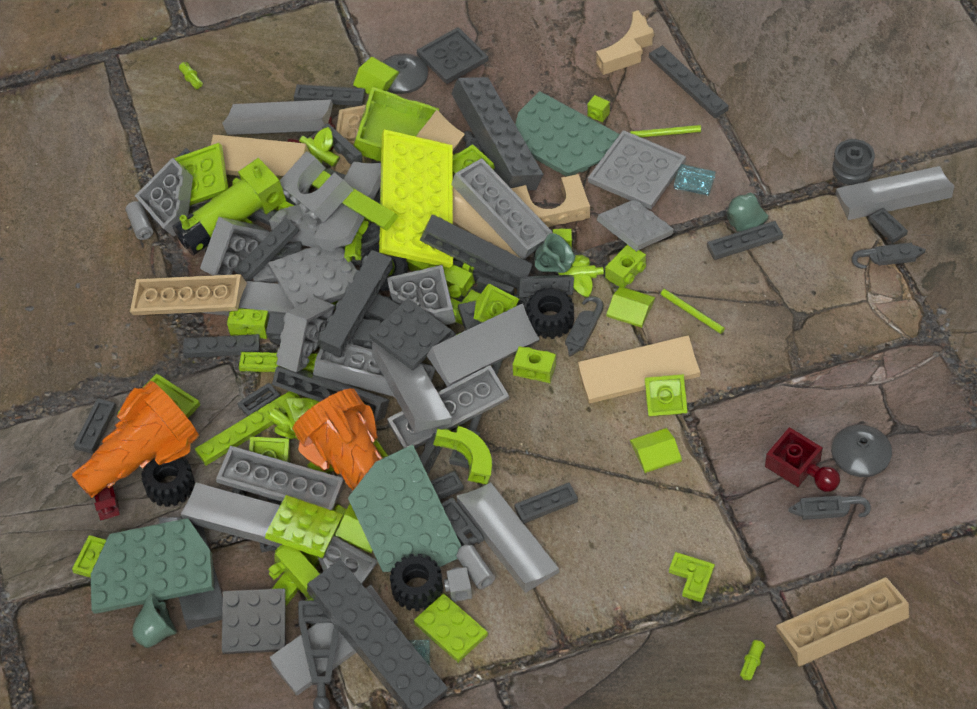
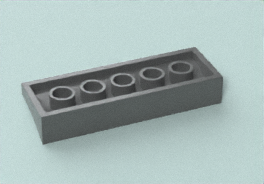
(200, 607)

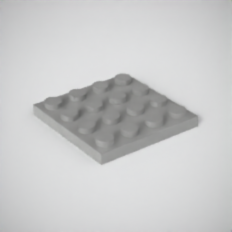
(636, 169)
(313, 275)

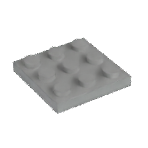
(635, 225)

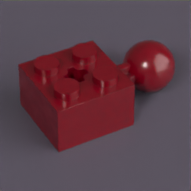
(796, 458)

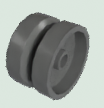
(853, 162)

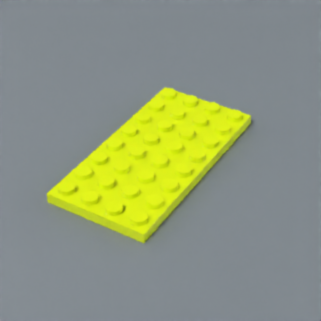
(415, 186)

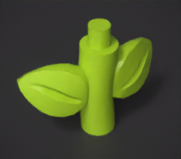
(320, 146)
(583, 275)
(282, 423)

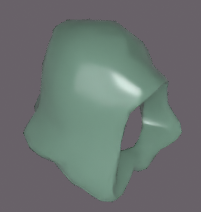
(745, 212)
(554, 255)
(149, 626)

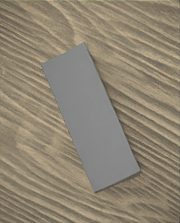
(278, 117)
(894, 192)
(501, 208)
(343, 222)
(262, 297)
(482, 345)
(356, 368)
(412, 391)
(463, 401)
(278, 478)
(230, 513)
(508, 537)
(291, 659)

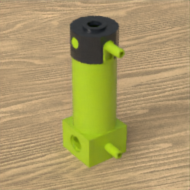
(254, 191)

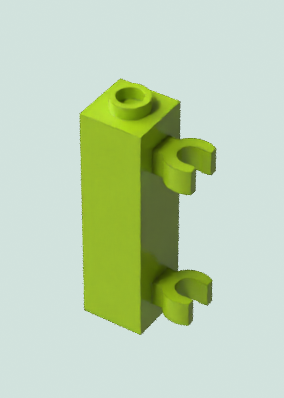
(453, 275)
(295, 566)

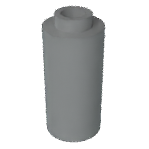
(139, 220)
(476, 567)

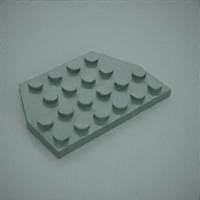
(562, 135)
(403, 512)
(149, 560)

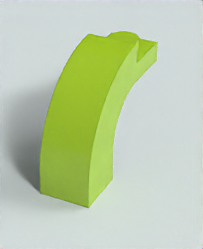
(471, 447)

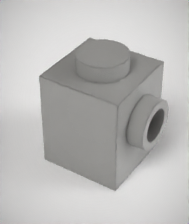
(458, 584)

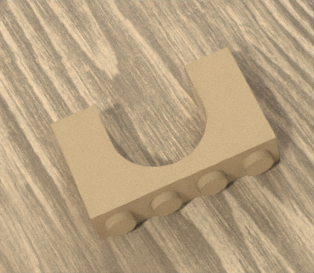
(572, 209)

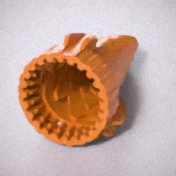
(147, 430)
(339, 435)

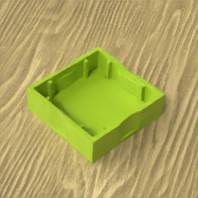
(390, 113)

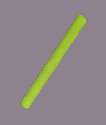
(667, 131)
(692, 311)

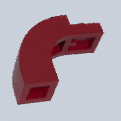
(107, 503)

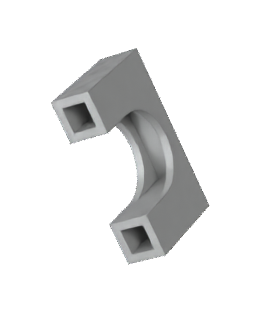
(322, 201)

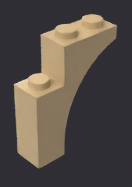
(628, 49)

